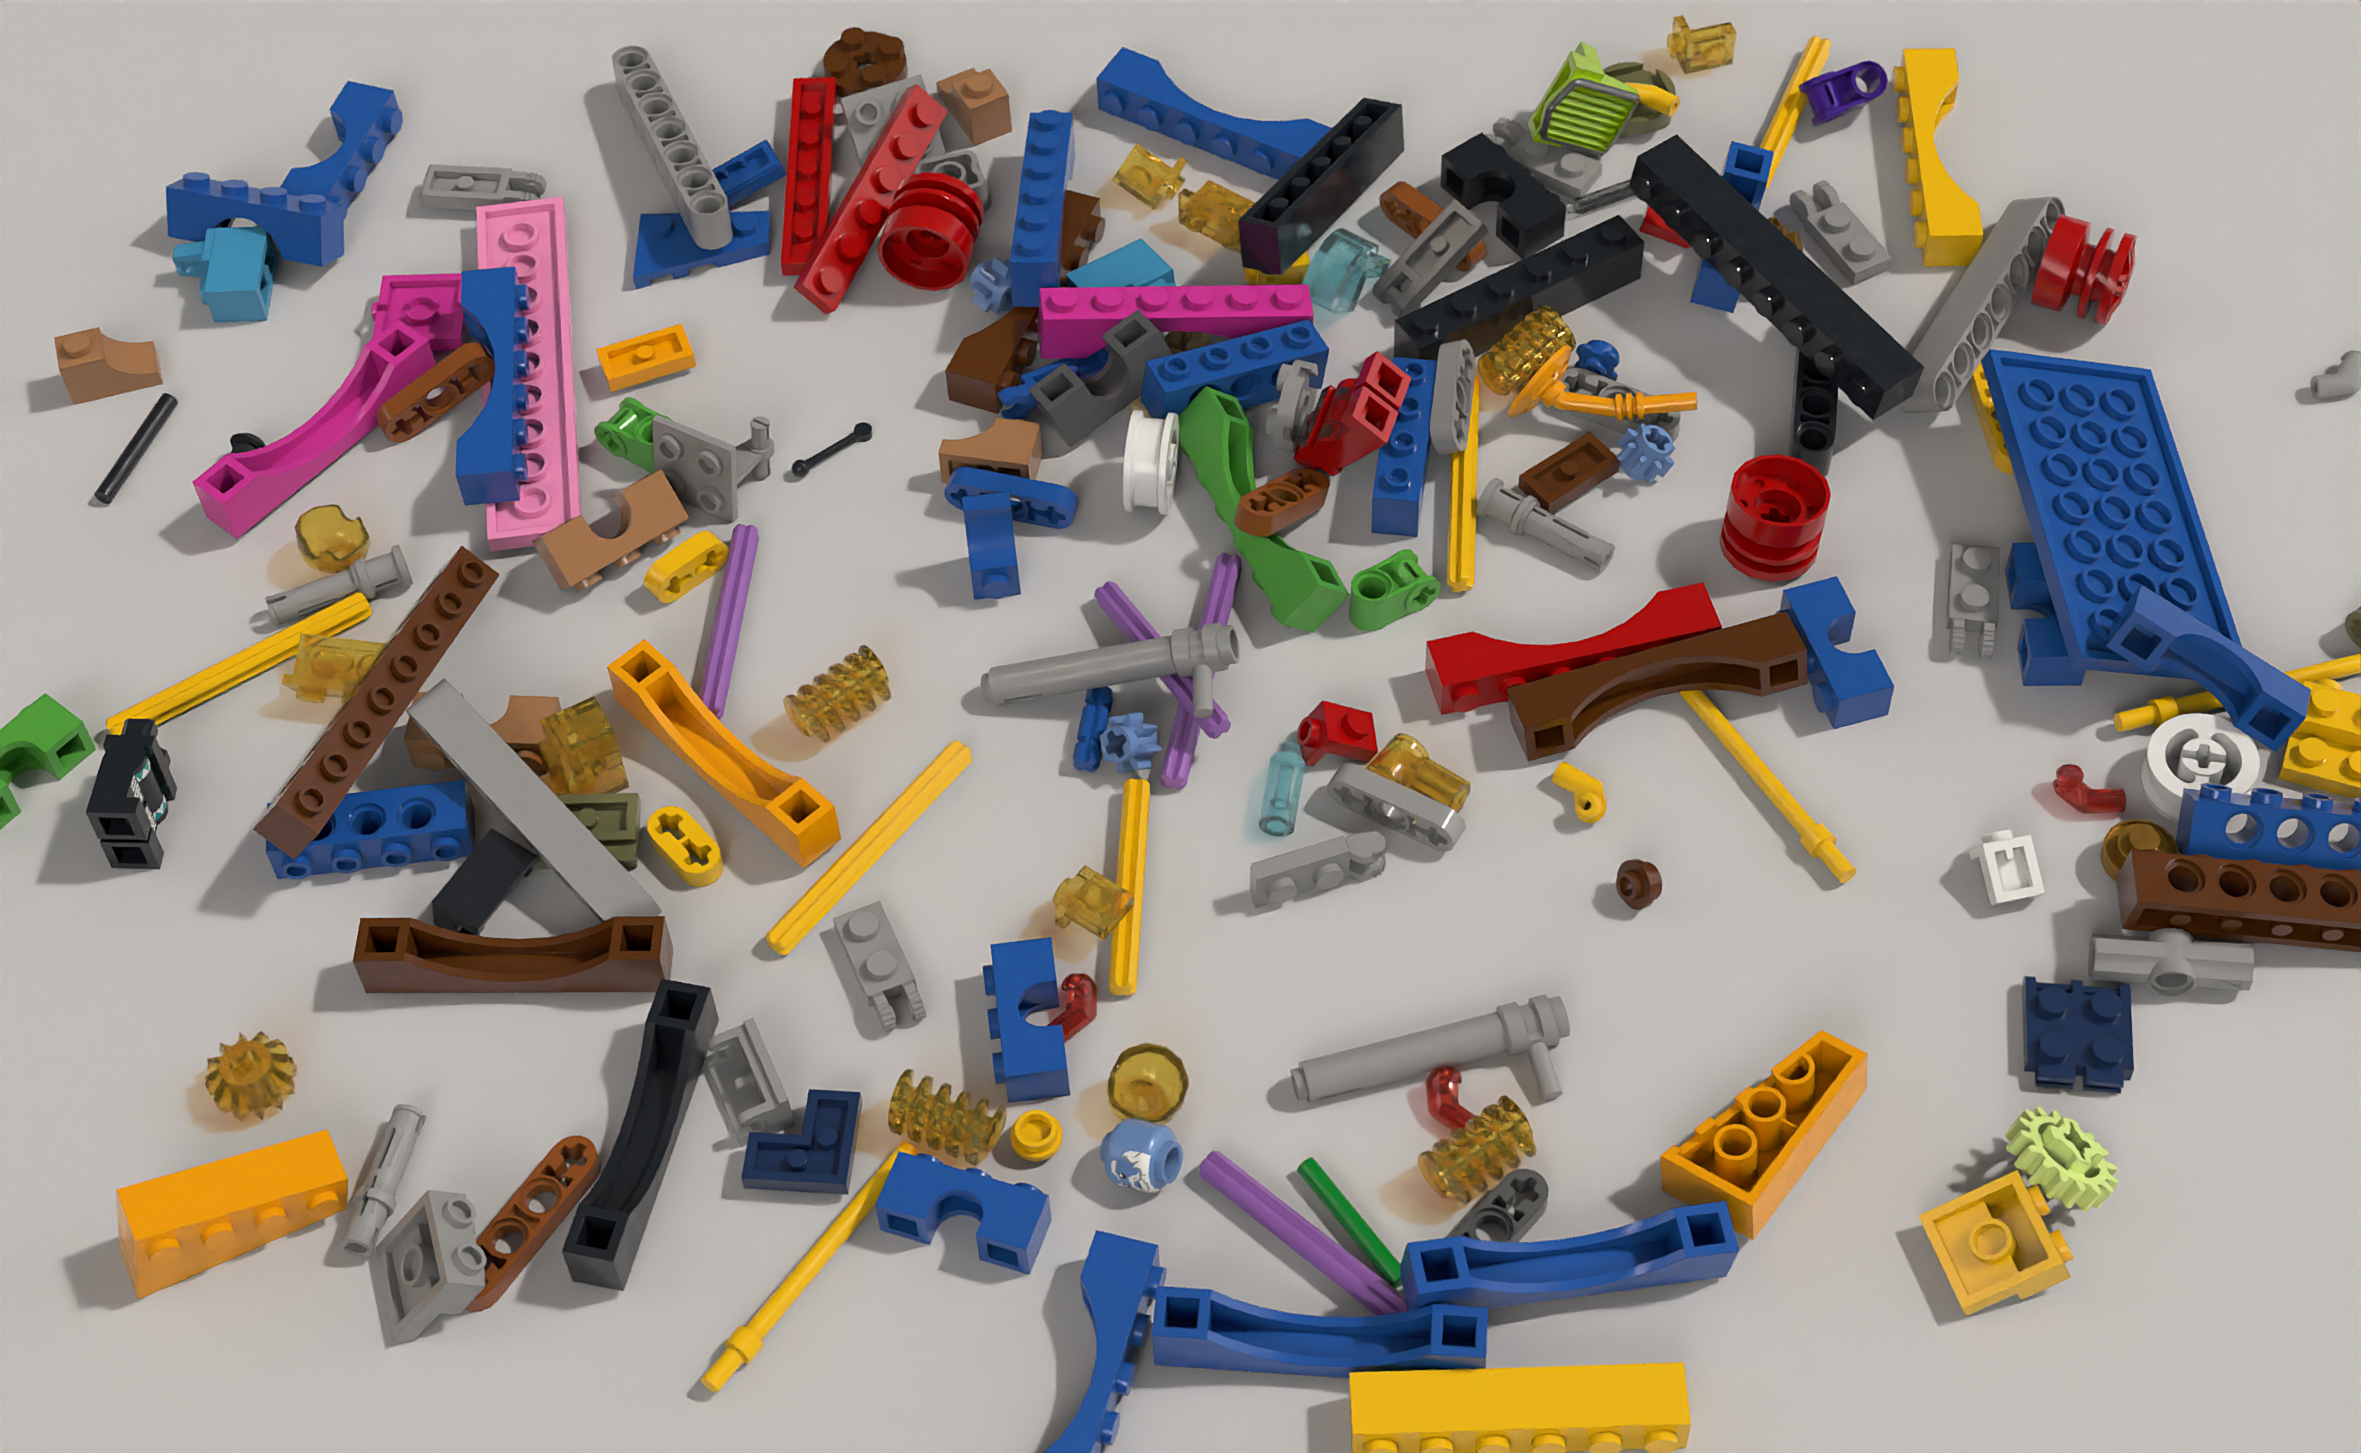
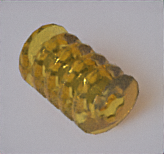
(1524, 351)
(838, 694)
(943, 1121)
(1478, 1150)

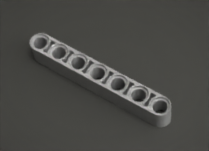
(672, 147)
(1982, 302)
(529, 805)

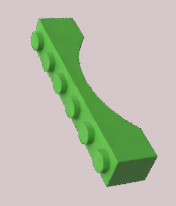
(1220, 445)

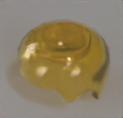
(330, 539)
(1147, 1084)

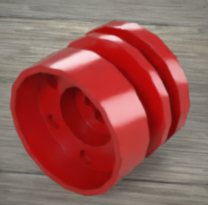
(931, 231)
(2084, 269)
(1774, 517)

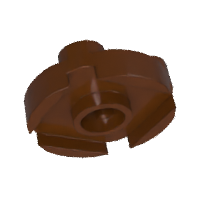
(861, 48)

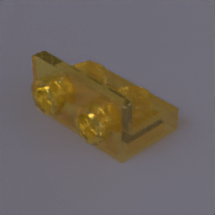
(1214, 213)

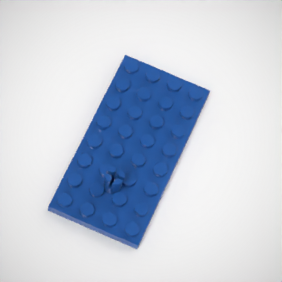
(2103, 498)

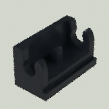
(481, 884)

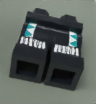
(132, 796)

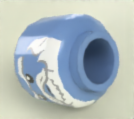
(1141, 1155)

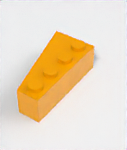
(1769, 1134)
(226, 1209)

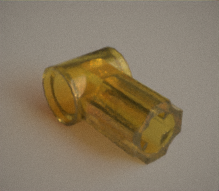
(1409, 765)

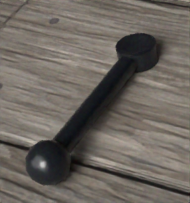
(862, 433)

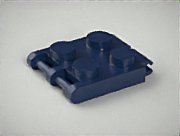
(2077, 1034)

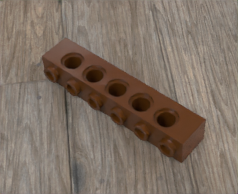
(2241, 900)

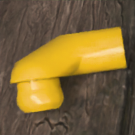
(1657, 98)
(1587, 792)

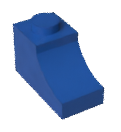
(991, 545)

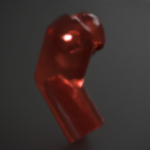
(1444, 1098)

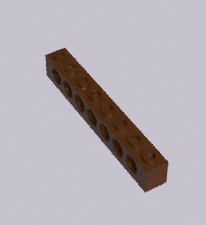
(376, 704)

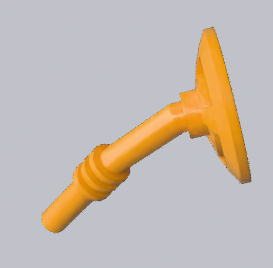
(1548, 388)

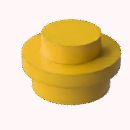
(1036, 1136)

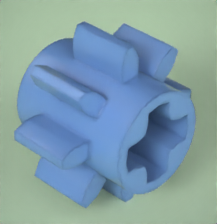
(992, 285)
(1645, 452)
(1130, 742)

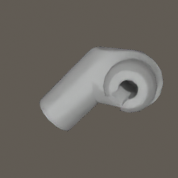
(2343, 382)

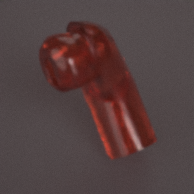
(2084, 798)
(1080, 1004)

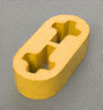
(686, 566)
(677, 852)

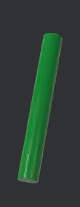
(1351, 1221)

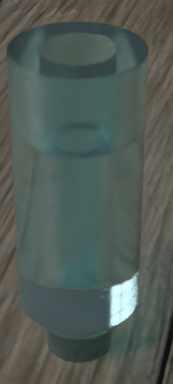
(1282, 791)

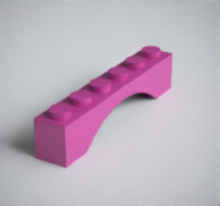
(1077, 317)
(253, 483)

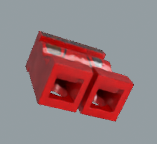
(1353, 417)

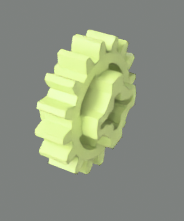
(2061, 1158)

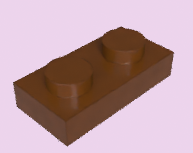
(1569, 472)

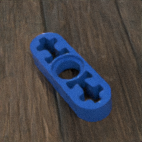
(1039, 501)

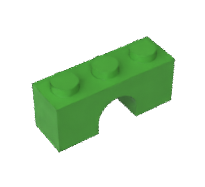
(43, 739)

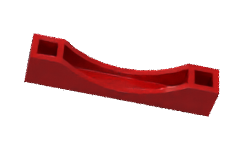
(1478, 669)

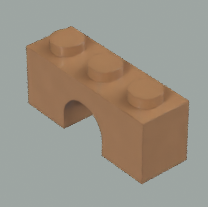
(647, 513)
(517, 727)

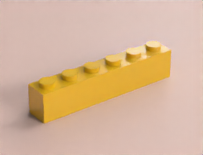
(1521, 1409)

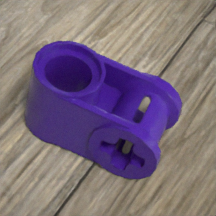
(1838, 94)

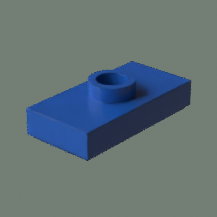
(749, 172)

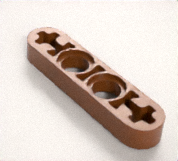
(535, 1226)

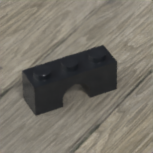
(1527, 212)

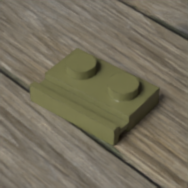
(611, 819)

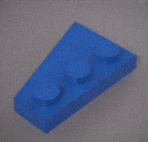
(668, 247)

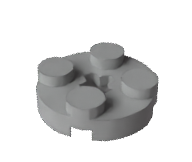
(1294, 406)

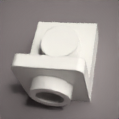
(2008, 867)

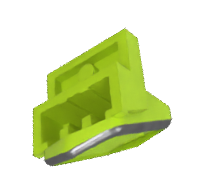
(1583, 105)

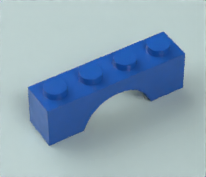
(365, 123)
(1748, 172)
(302, 226)
(2253, 692)

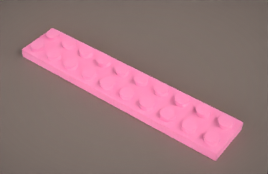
(535, 242)

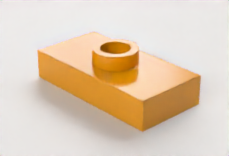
(646, 357)

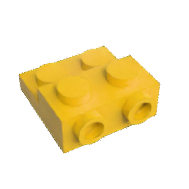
(2327, 743)
(1997, 1243)

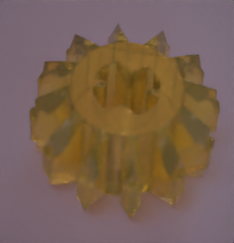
(251, 1076)

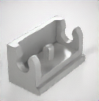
(748, 1082)

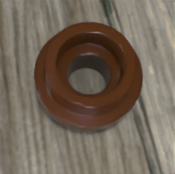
(1638, 883)

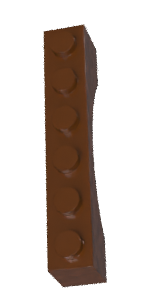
(999, 353)
(1743, 658)
(424, 958)

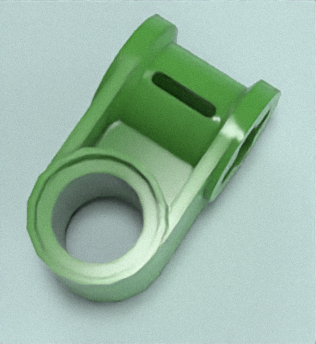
(630, 433)
(1390, 591)

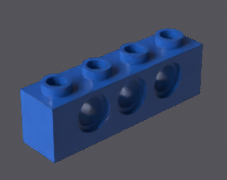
(1239, 367)
(1405, 457)
(2208, 810)
(387, 830)

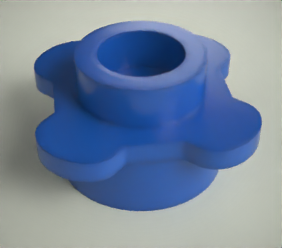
(1598, 358)

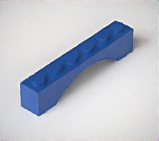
(1143, 94)
(1040, 206)
(490, 450)
(1653, 1252)
(1116, 1291)
(1227, 1334)

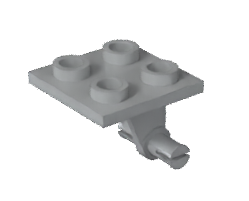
(870, 112)
(707, 469)

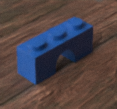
(2041, 643)
(1843, 684)
(1031, 1055)
(927, 1192)

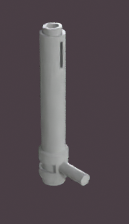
(1181, 653)
(1508, 1030)

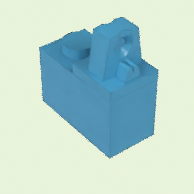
(1126, 267)
(234, 269)

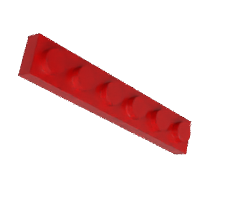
(808, 170)
(870, 199)

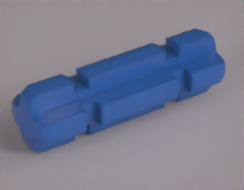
(1092, 724)

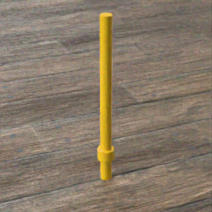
(2166, 707)
(1814, 837)
(747, 1341)

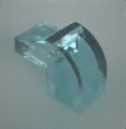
(1341, 270)

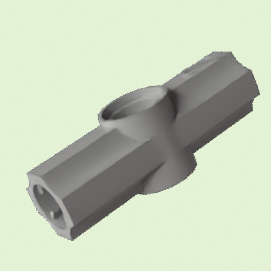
(2171, 962)

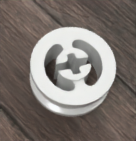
(1150, 462)
(2205, 748)

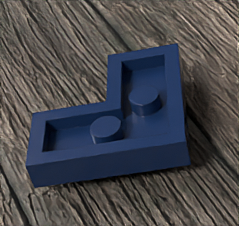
(816, 1159)

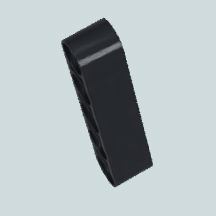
(1812, 415)

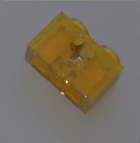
(582, 751)

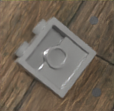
(430, 1263)

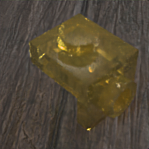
(1701, 47)
(1149, 176)
(1091, 903)

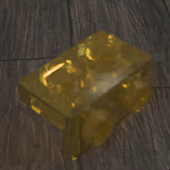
(329, 666)

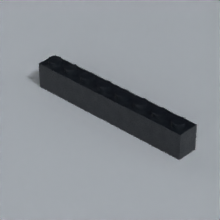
(1775, 277)

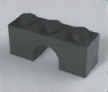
(1081, 405)

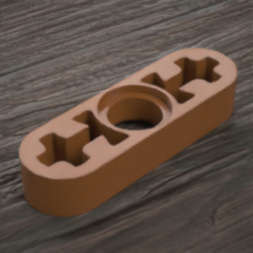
(1415, 212)
(454, 365)
(1281, 502)

